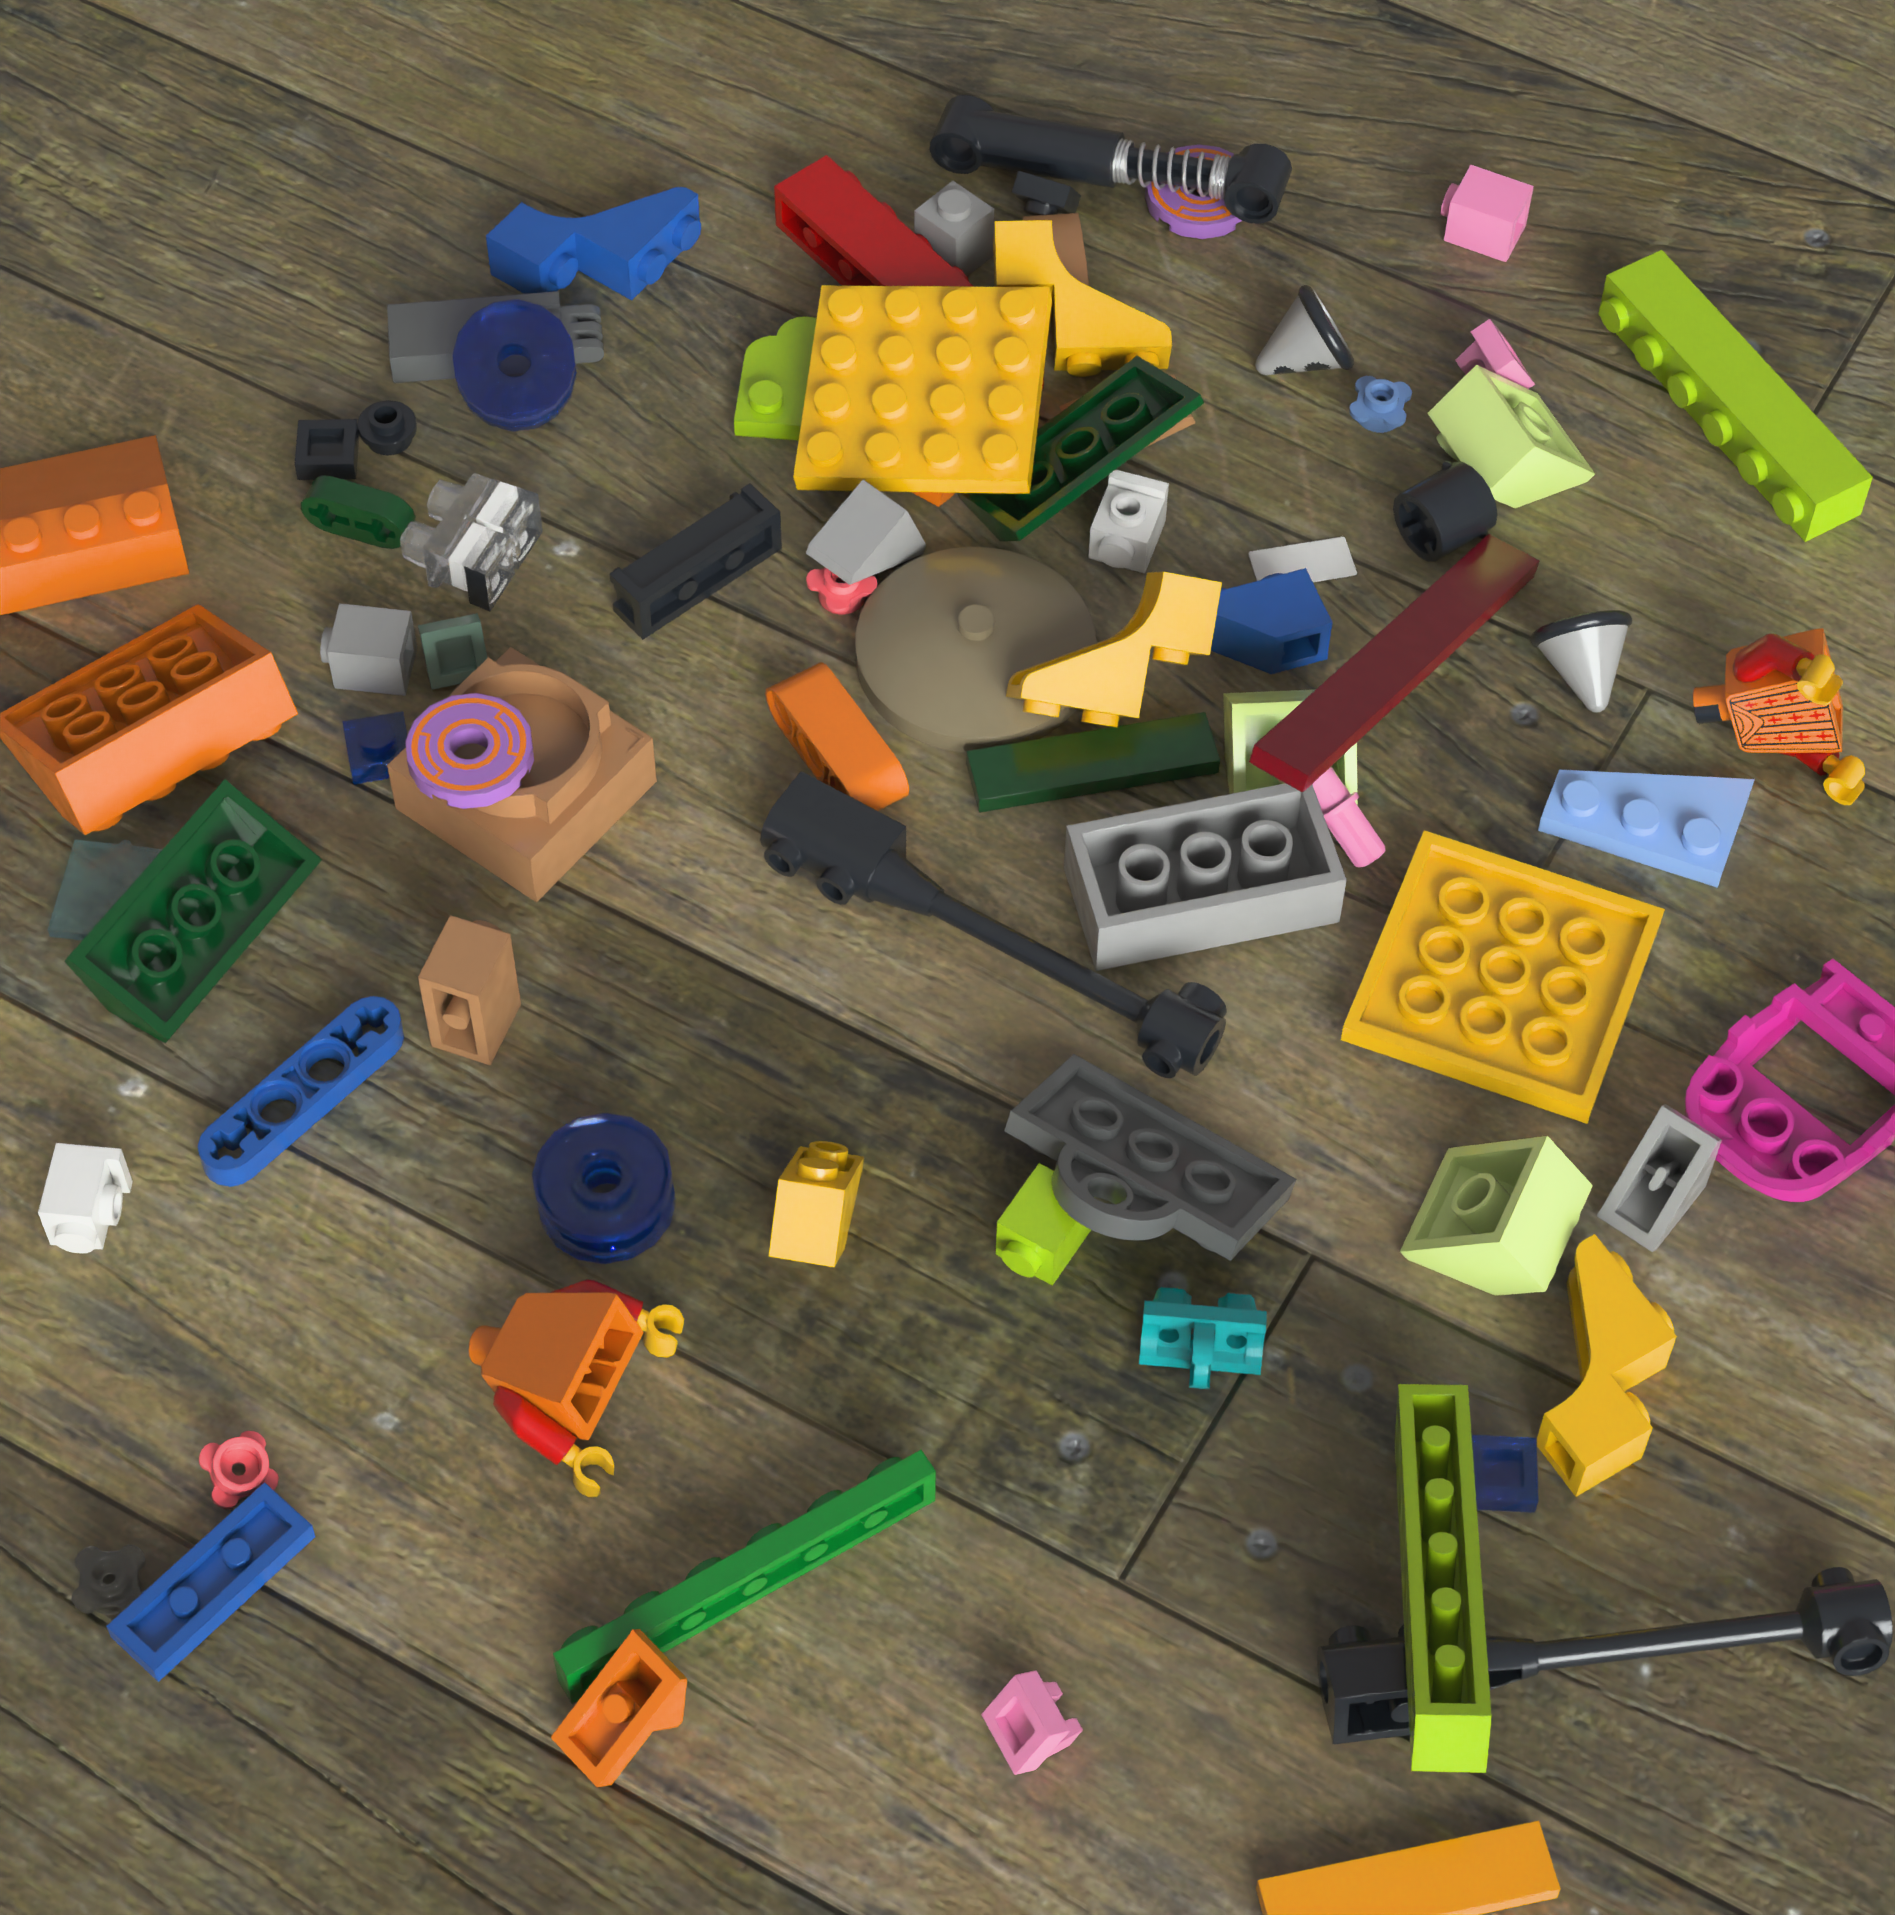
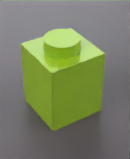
(1036, 1232)

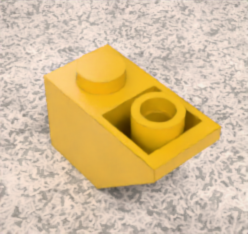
(815, 1204)

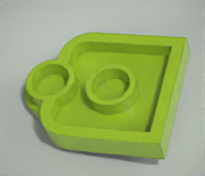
(775, 382)

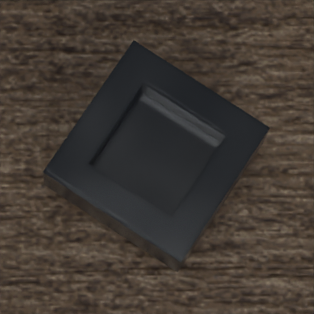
(1045, 195)
(327, 448)

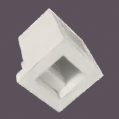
(1128, 521)
(83, 1195)

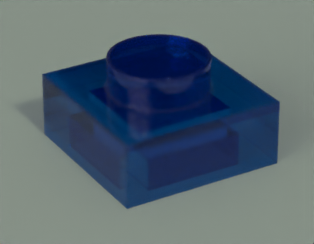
(374, 744)
(1505, 1473)

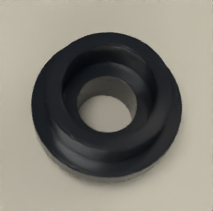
(387, 427)

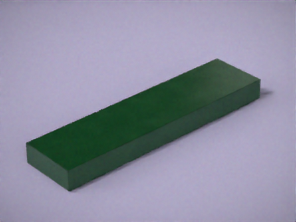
(1092, 762)

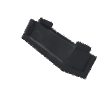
(697, 562)

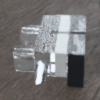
(480, 537)

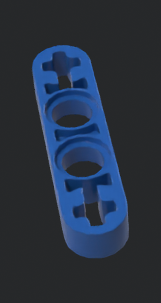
(293, 1083)

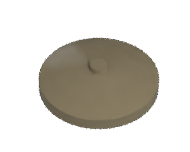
(951, 635)

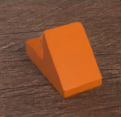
(621, 1708)

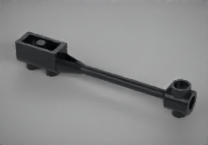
(865, 856)
(1835, 1618)

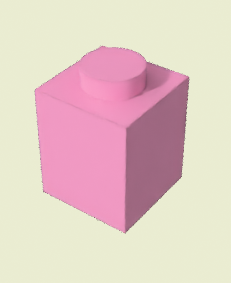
(1486, 212)

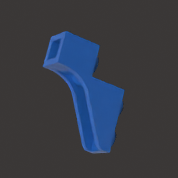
(615, 247)

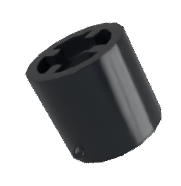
(1445, 511)

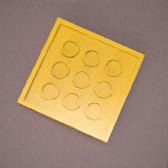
(924, 389)
(1503, 976)

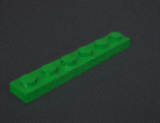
(766, 1564)

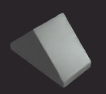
(866, 536)
(1661, 1178)

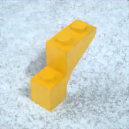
(1087, 325)
(1110, 676)
(1617, 1346)

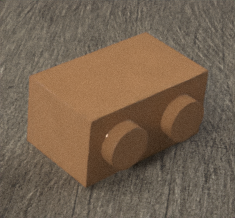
(470, 989)

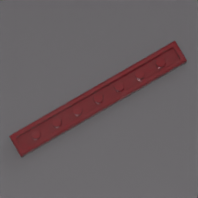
(1393, 663)

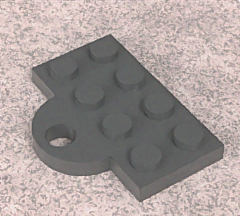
(1146, 1162)

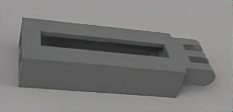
(426, 333)

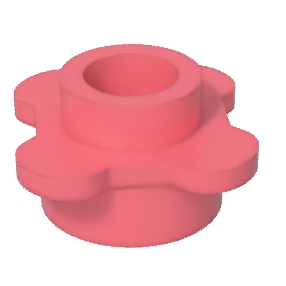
(839, 597)
(244, 1450)

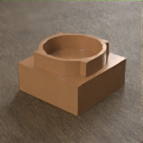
(580, 784)

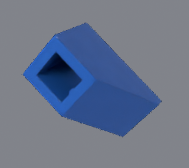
(1273, 623)

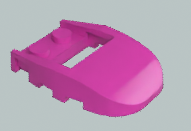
(1764, 1131)

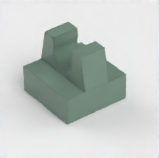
(452, 649)

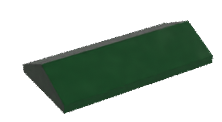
(1088, 445)
(192, 913)

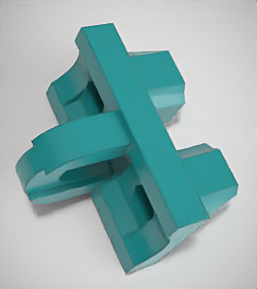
(1233, 1348)

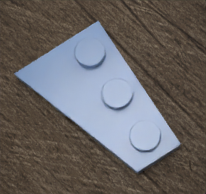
(1650, 818)

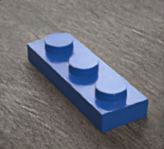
(211, 1581)

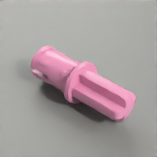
(1347, 820)

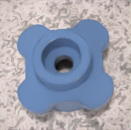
(1380, 404)

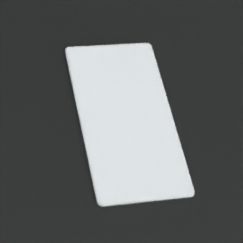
(1322, 559)

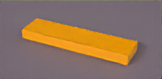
(1437, 1878)

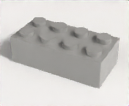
(1203, 874)

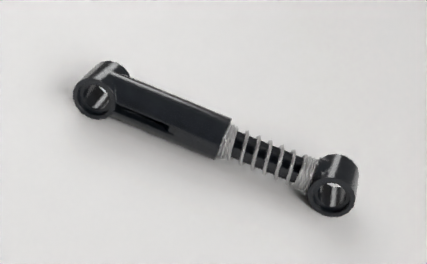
(978, 136)

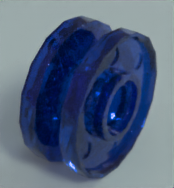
(508, 330)
(600, 1152)

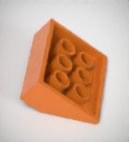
(86, 525)
(146, 717)

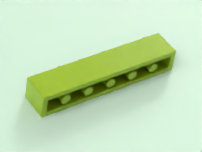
(1734, 396)
(1441, 1581)

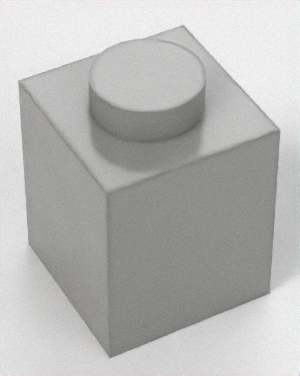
(957, 227)
(370, 649)

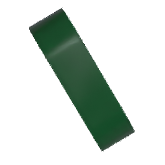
(357, 511)

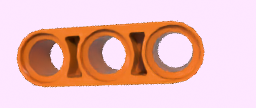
(836, 737)

